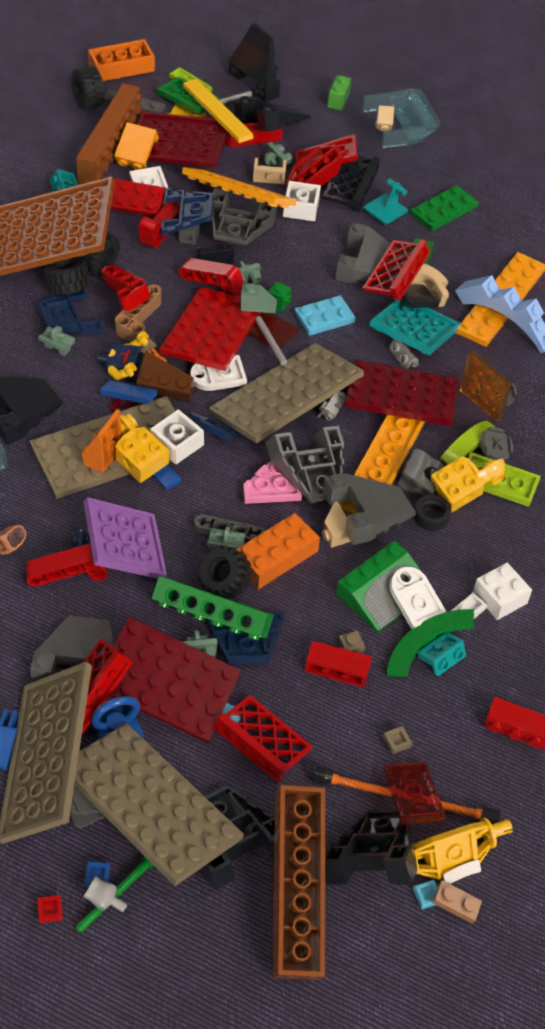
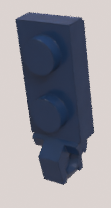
(214, 427)

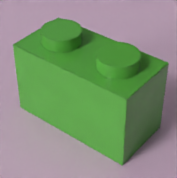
(339, 92)

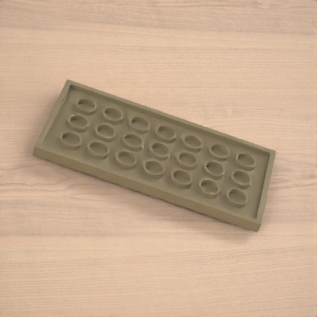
(285, 392)
(62, 457)
(45, 754)
(153, 804)

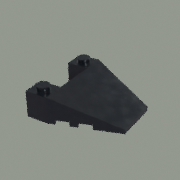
(255, 59)
(269, 115)
(26, 403)
(251, 820)
(373, 844)

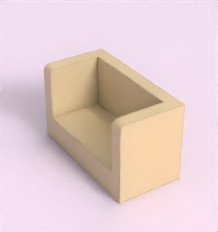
(269, 174)

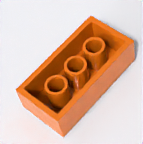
(122, 59)
(279, 549)

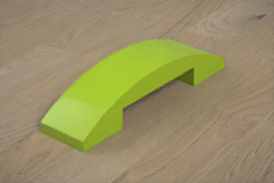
(465, 443)

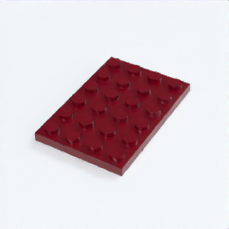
(185, 139)
(404, 393)
(174, 680)

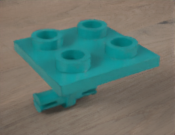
(387, 207)

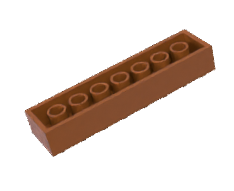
(104, 140)
(299, 883)

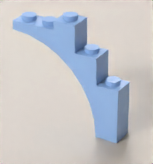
(506, 301)

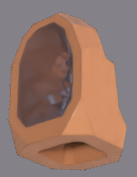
(11, 538)

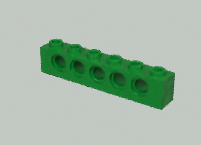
(260, 619)

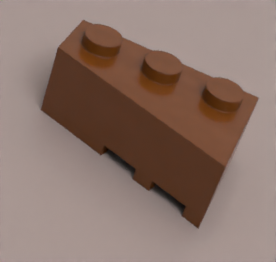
(165, 379)

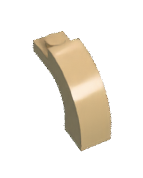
(433, 281)

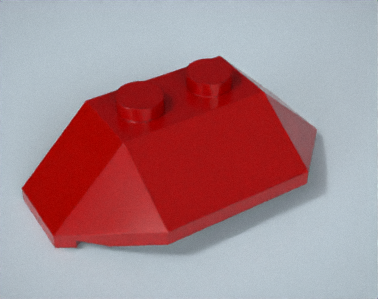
(317, 166)

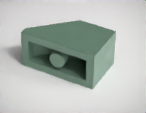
(257, 299)

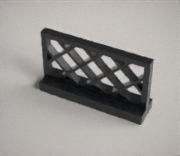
(358, 194)

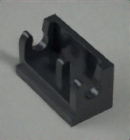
(221, 256)

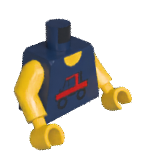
(124, 358)

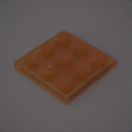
(485, 386)

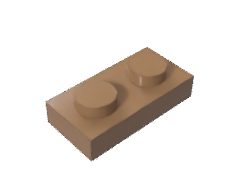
(457, 901)

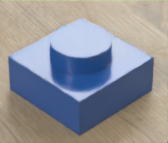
(98, 869)

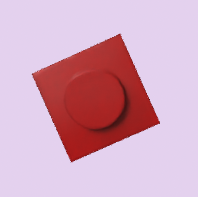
(50, 909)

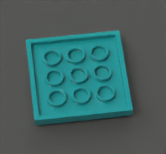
(415, 327)

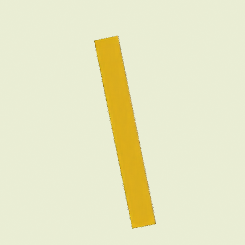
(218, 110)

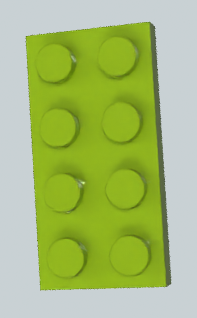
(516, 486)

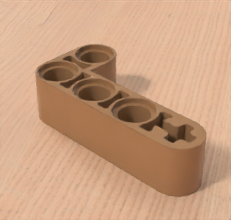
(130, 323)

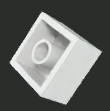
(307, 200)
(179, 435)
(502, 591)

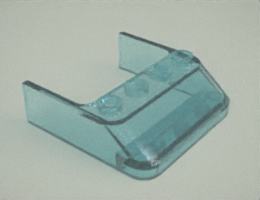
(411, 110)

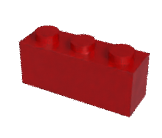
(338, 664)
(516, 723)

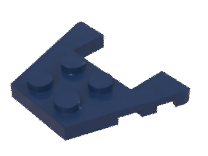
(194, 210)
(62, 313)
(244, 650)

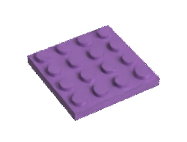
(124, 538)

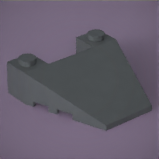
(239, 225)
(371, 249)
(308, 467)
(376, 502)
(69, 645)

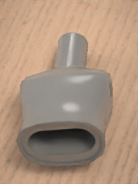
(103, 895)

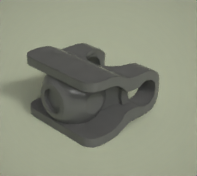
(414, 473)
(83, 811)

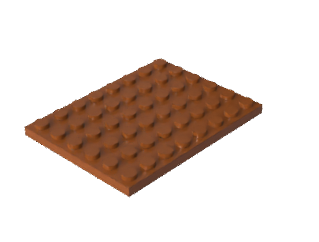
(55, 226)

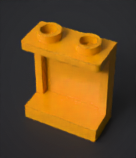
(135, 146)

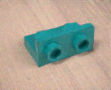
(62, 180)
(443, 653)

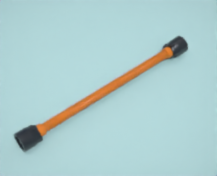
(327, 777)

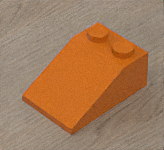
(102, 446)

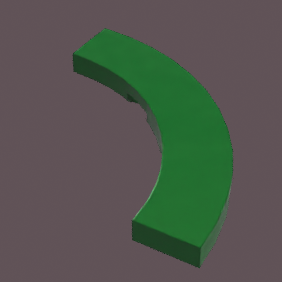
(423, 634)

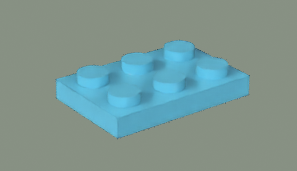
(324, 315)

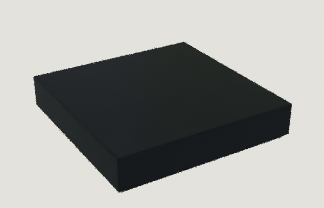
(419, 297)

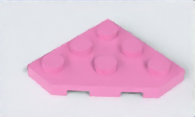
(270, 486)

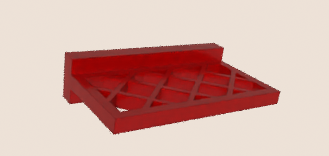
(406, 271)
(105, 678)
(252, 745)

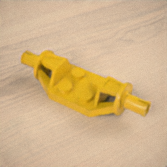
(458, 847)

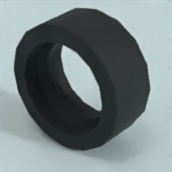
(435, 501)

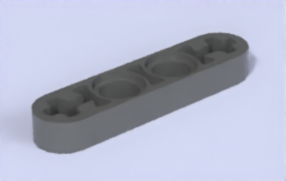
(208, 520)

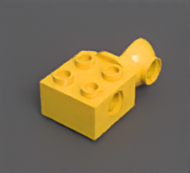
(140, 450)
(463, 482)

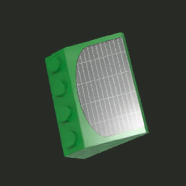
(368, 589)

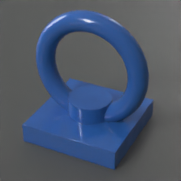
(115, 714)

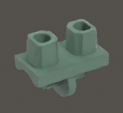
(276, 155)
(250, 272)
(57, 339)
(225, 537)
(203, 644)

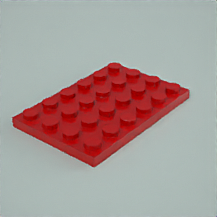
(210, 330)

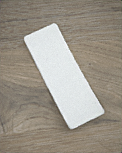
(462, 871)

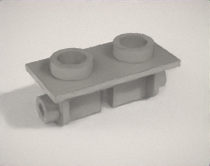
(402, 354)
(327, 407)

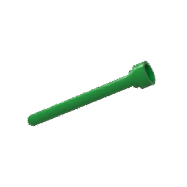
(121, 887)

